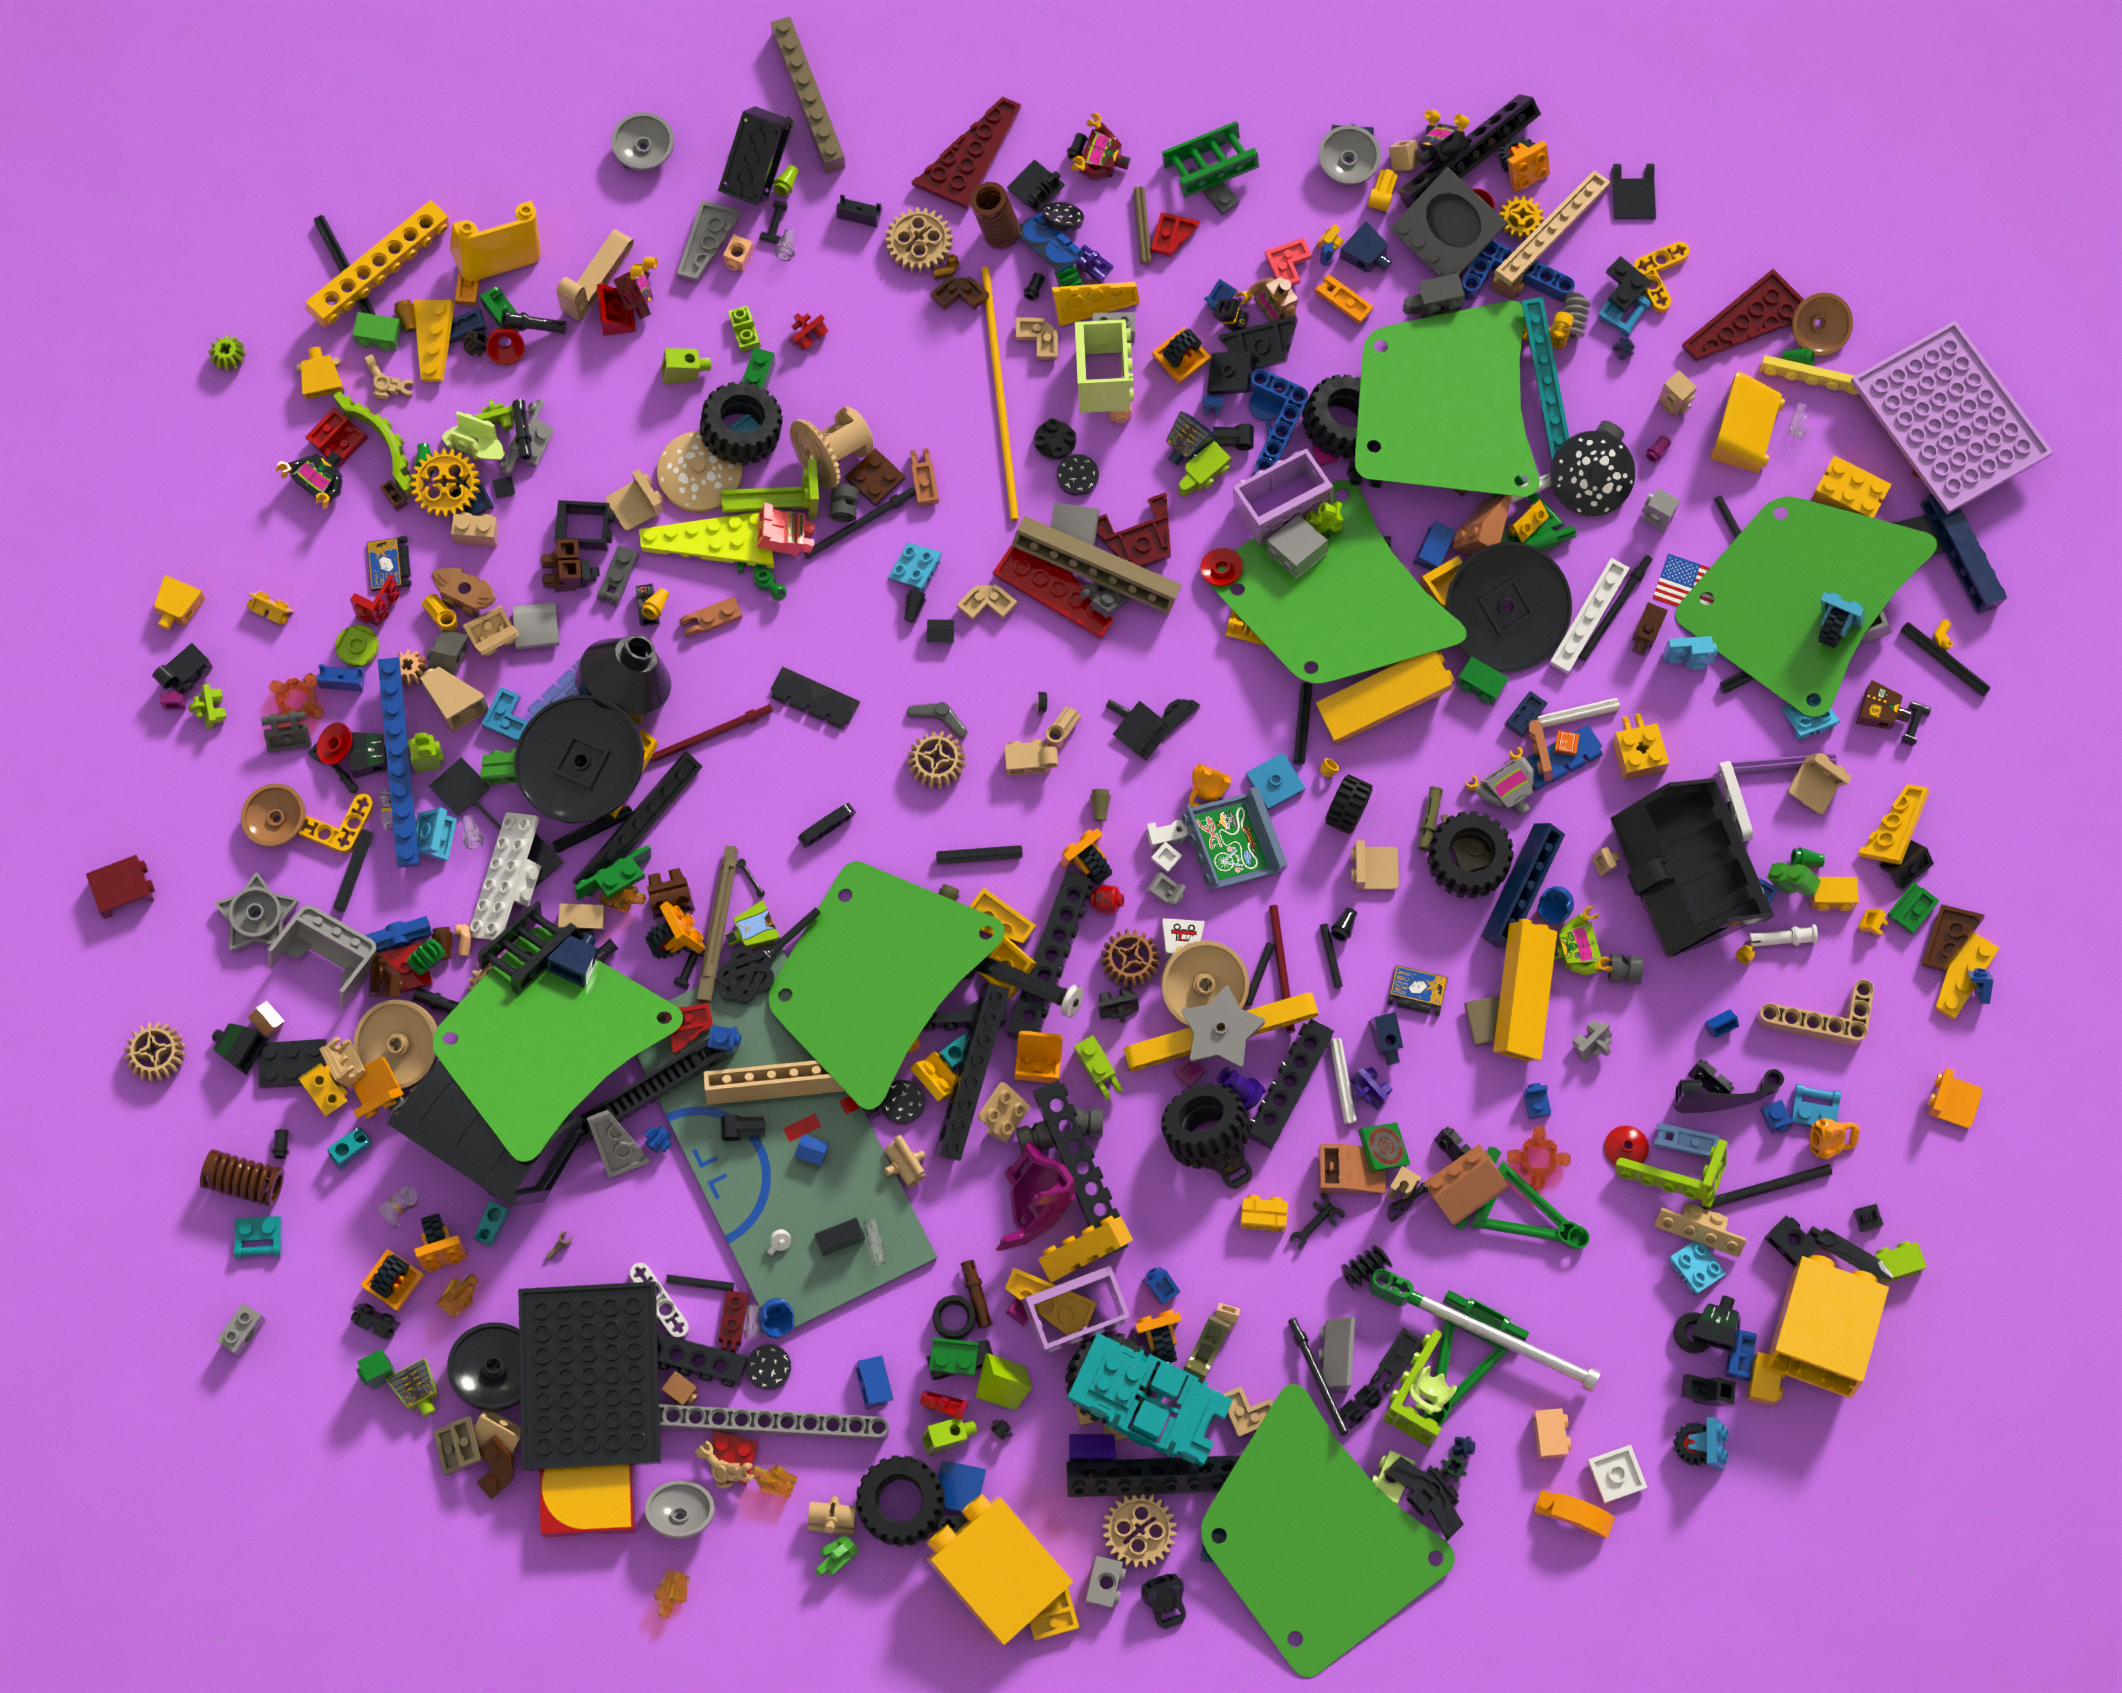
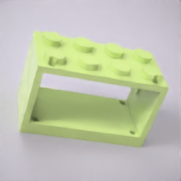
(1100, 338)

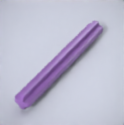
(1773, 764)

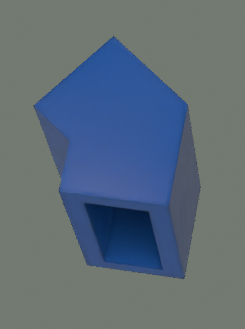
(1720, 1020)
(812, 1150)

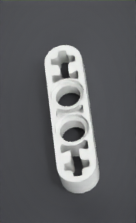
(1735, 800)
(662, 1298)

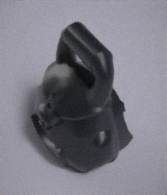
(1232, 1167)
(1164, 1596)

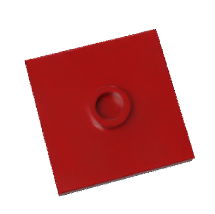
(410, 979)

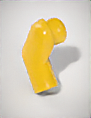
(1941, 637)

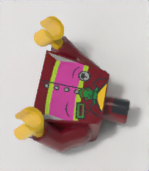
(1101, 152)
(635, 288)

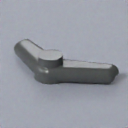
(941, 712)

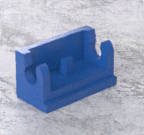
(1434, 546)
(341, 678)
(1740, 1363)
(873, 1382)

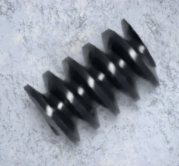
(1365, 1265)

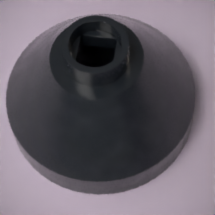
(626, 674)

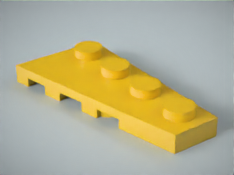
(1081, 301)
(433, 332)
(1896, 828)
(1956, 984)
(1065, 1311)

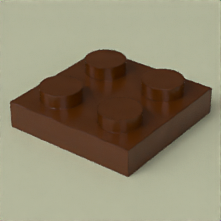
(875, 477)

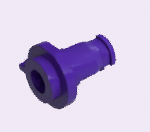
(1249, 1089)

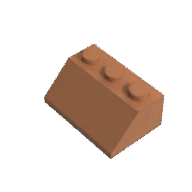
(1466, 1184)

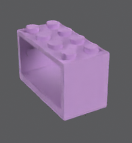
(1273, 478)
(1036, 1325)

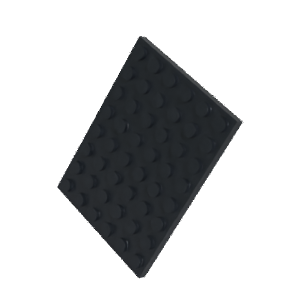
(589, 1376)

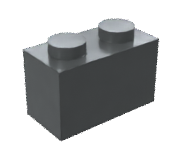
(448, 651)

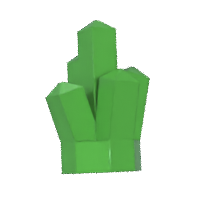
(840, 1554)

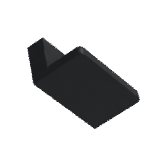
(1915, 862)
(839, 1236)

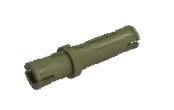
(1431, 813)

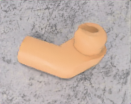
(465, 938)

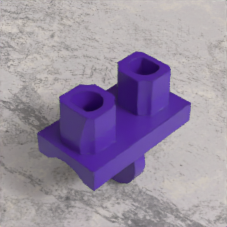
(1094, 264)
(1369, 1089)

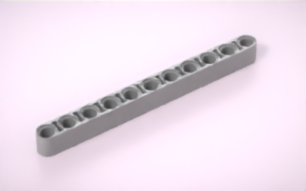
(775, 1427)

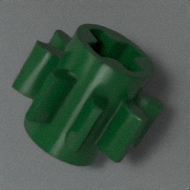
(1456, 1462)

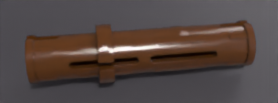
(975, 1290)

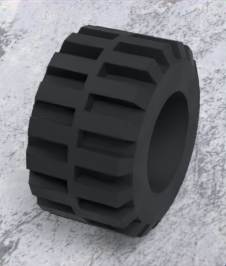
(1348, 804)

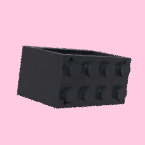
(755, 155)

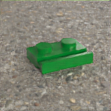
(1913, 908)
(953, 1357)

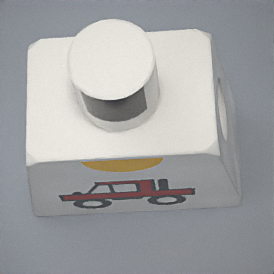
(1179, 933)

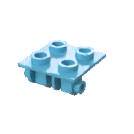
(915, 566)
(1809, 725)
(1697, 1266)

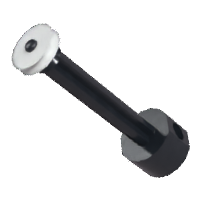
(1069, 999)

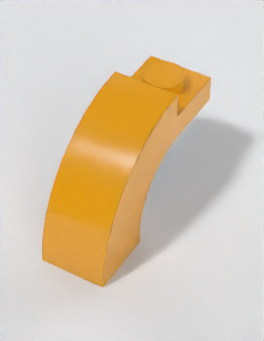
(1575, 1512)

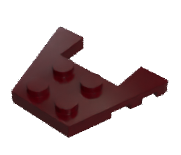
(1142, 543)

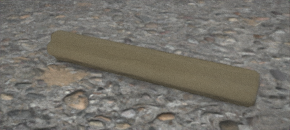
(1142, 225)

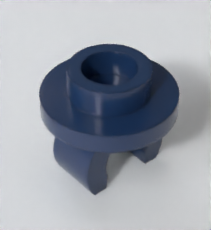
(1627, 347)
(1466, 1448)

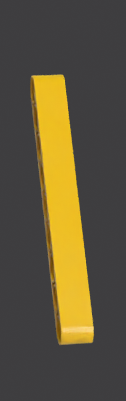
(1180, 1042)

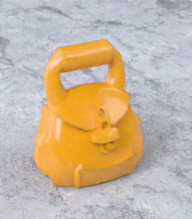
(1208, 784)
(1828, 1137)

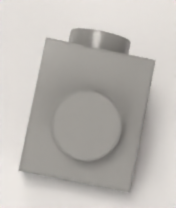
(1166, 889)

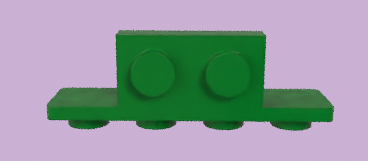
(617, 877)

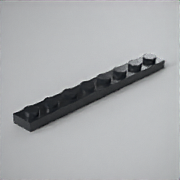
(643, 816)

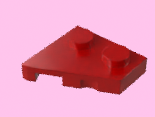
(1172, 233)
(943, 1403)

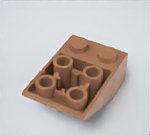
(1346, 1171)

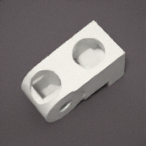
(1171, 834)

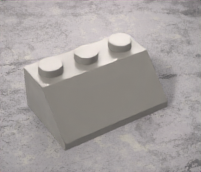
(1337, 1353)

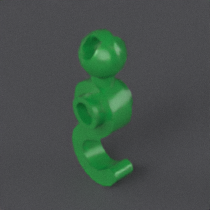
(765, 580)

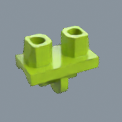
(498, 414)
(1326, 518)
(208, 697)

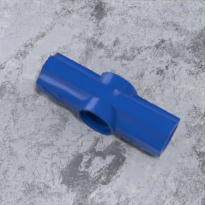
(400, 934)

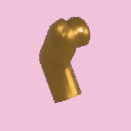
(949, 269)

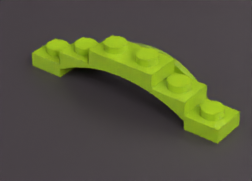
(383, 428)

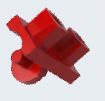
(801, 338)

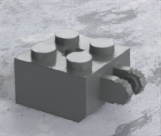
(1436, 297)

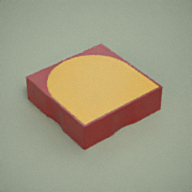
(587, 1501)

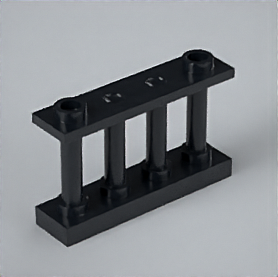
(534, 964)

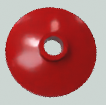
(1217, 558)
(334, 743)
(1615, 1148)

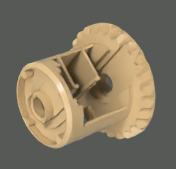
(828, 446)

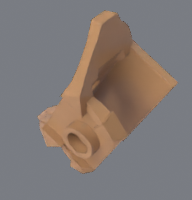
(448, 581)

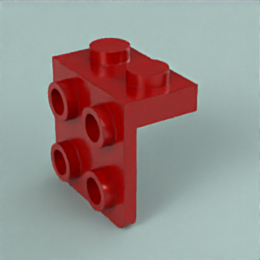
(376, 610)

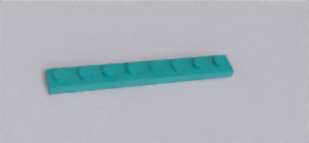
(1545, 373)

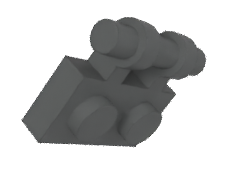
(1106, 602)
(286, 737)

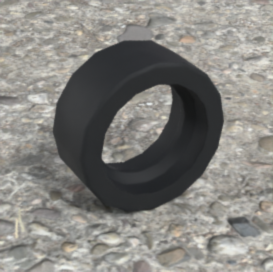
(956, 1300)

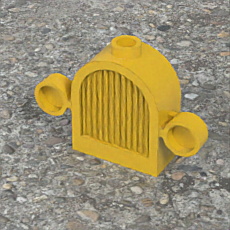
(1438, 580)

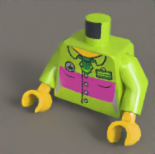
(1579, 947)

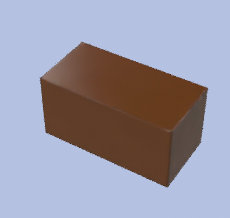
(393, 495)

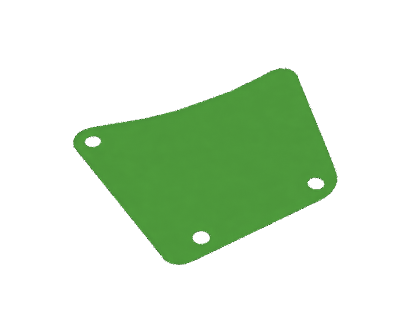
(1447, 403)
(1772, 587)
(1347, 609)
(876, 974)
(545, 1050)
(1315, 1538)

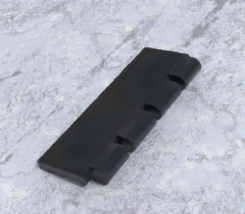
(819, 697)

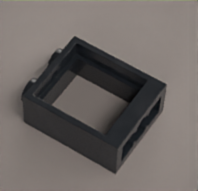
(587, 508)

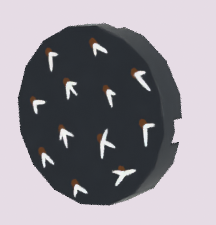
(1063, 216)
(1077, 475)
(903, 1102)
(768, 1367)

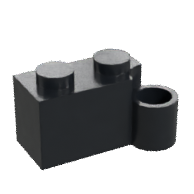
(183, 670)

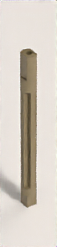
(717, 925)

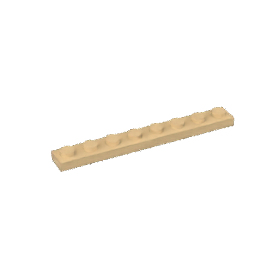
(1552, 228)

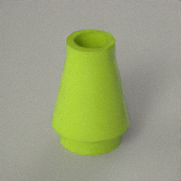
(785, 182)

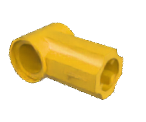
(1382, 194)
(440, 613)

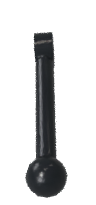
(742, 864)

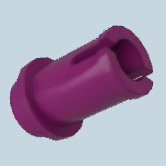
(1655, 452)

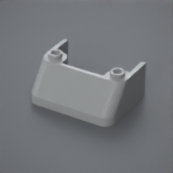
(331, 940)

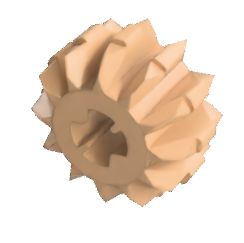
(417, 665)

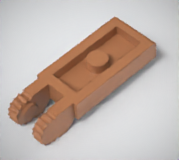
(924, 479)
(712, 617)
(1540, 748)

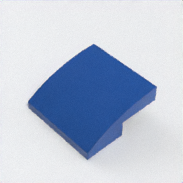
(960, 1484)

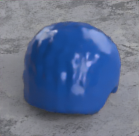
(1555, 905)
(776, 1318)

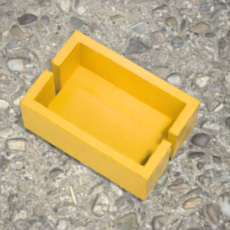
(1850, 489)

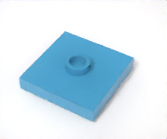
(1275, 781)

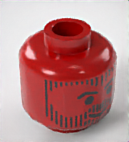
(1107, 899)

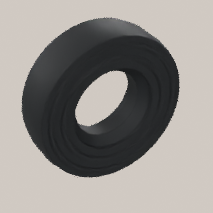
(1680, 1333)

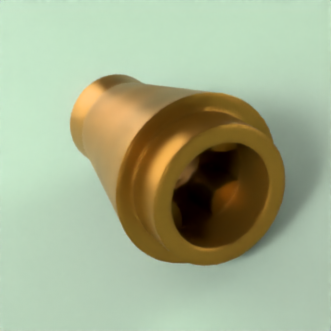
(405, 313)

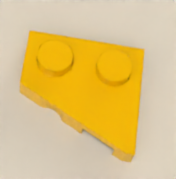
(1055, 1618)

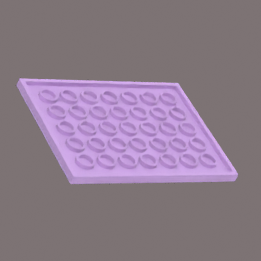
(1951, 417)

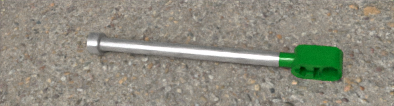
(1587, 1377)

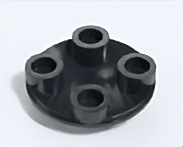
(1055, 439)

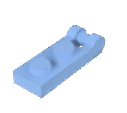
(1685, 1140)

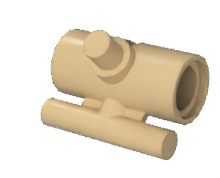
(904, 1162)
(831, 1517)

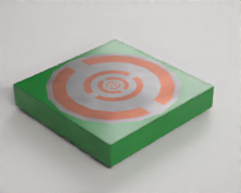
(1383, 1147)

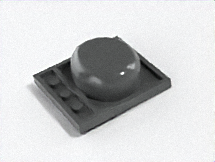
(1448, 225)

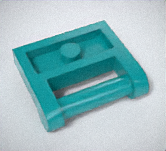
(258, 1230)

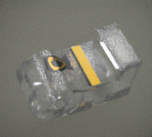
(386, 810)
(397, 1204)

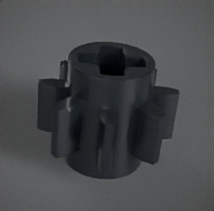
(475, 343)

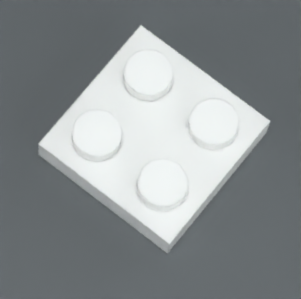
(1617, 1474)

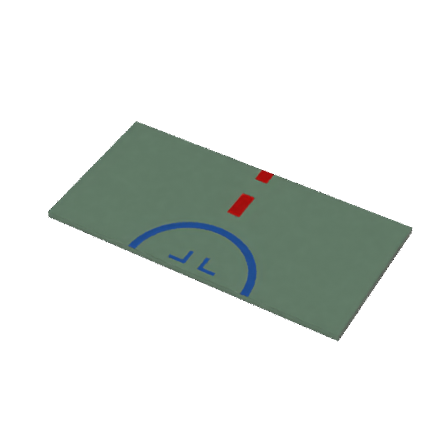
(763, 1188)

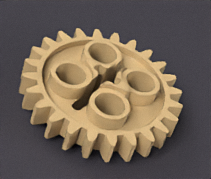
(933, 250)
(1152, 1546)

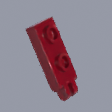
(733, 1319)

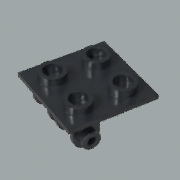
(1036, 185)
(1142, 730)

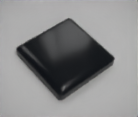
(503, 487)

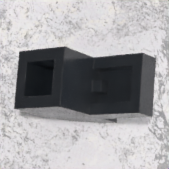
(1708, 1391)

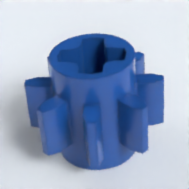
(658, 1139)

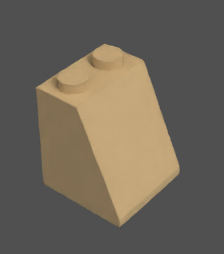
(453, 698)

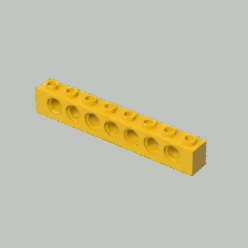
(428, 215)

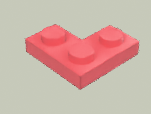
(1285, 257)

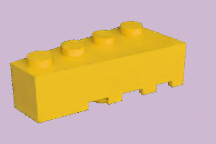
(1085, 1249)

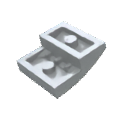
(1076, 521)
(536, 625)

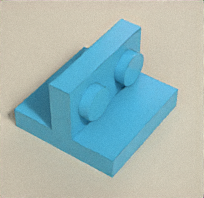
(435, 833)

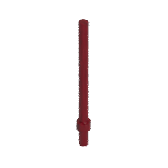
(750, 716)
(1280, 957)

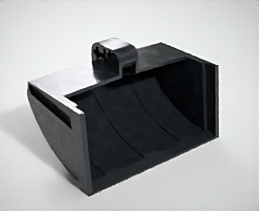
(1689, 865)
(453, 1130)

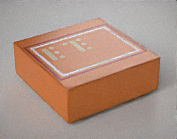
(1566, 743)

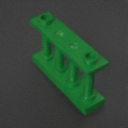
(1216, 173)

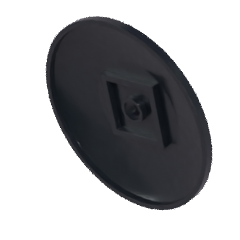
(1537, 598)
(554, 743)

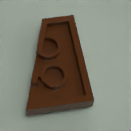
(1949, 935)
(384, 978)

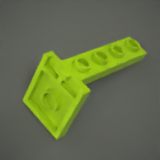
(781, 498)
(1678, 1183)
(1407, 1418)

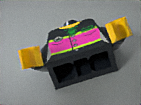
(1442, 140)
(316, 476)

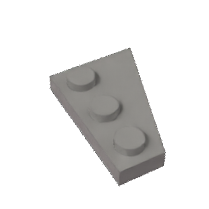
(615, 1145)

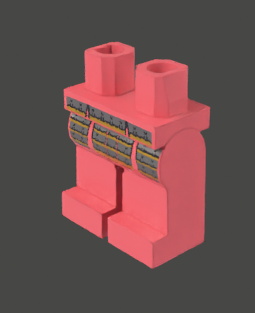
(784, 531)

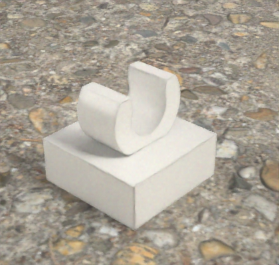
(1166, 857)

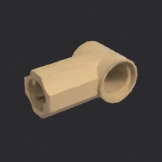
(1062, 727)

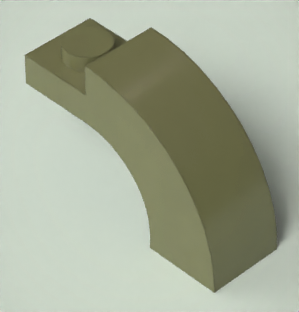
(1206, 1348)

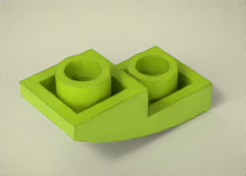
(744, 329)

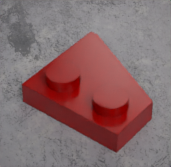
(695, 1022)
(734, 1449)

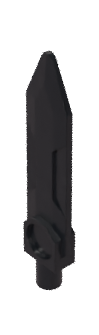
(1850, 1253)

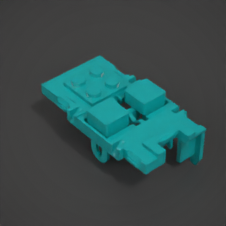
(1113, 1378)

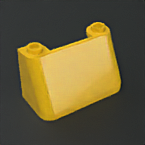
(497, 248)
(1747, 424)

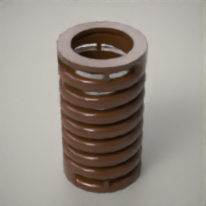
(995, 215)
(244, 1177)

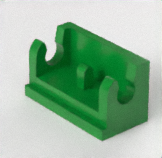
(496, 303)

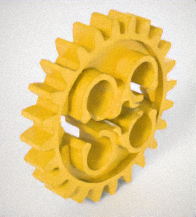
(445, 464)

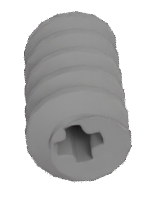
(1578, 307)

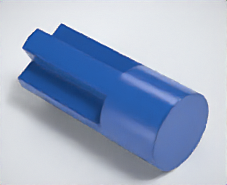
(1326, 254)

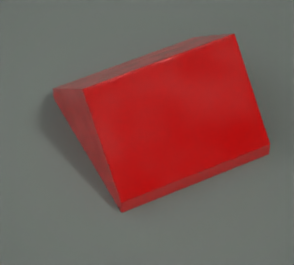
(613, 313)

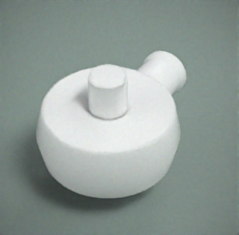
(779, 1240)

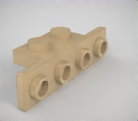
(1702, 1227)

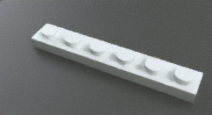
(1589, 616)

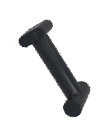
(771, 235)
(1919, 709)
(682, 980)

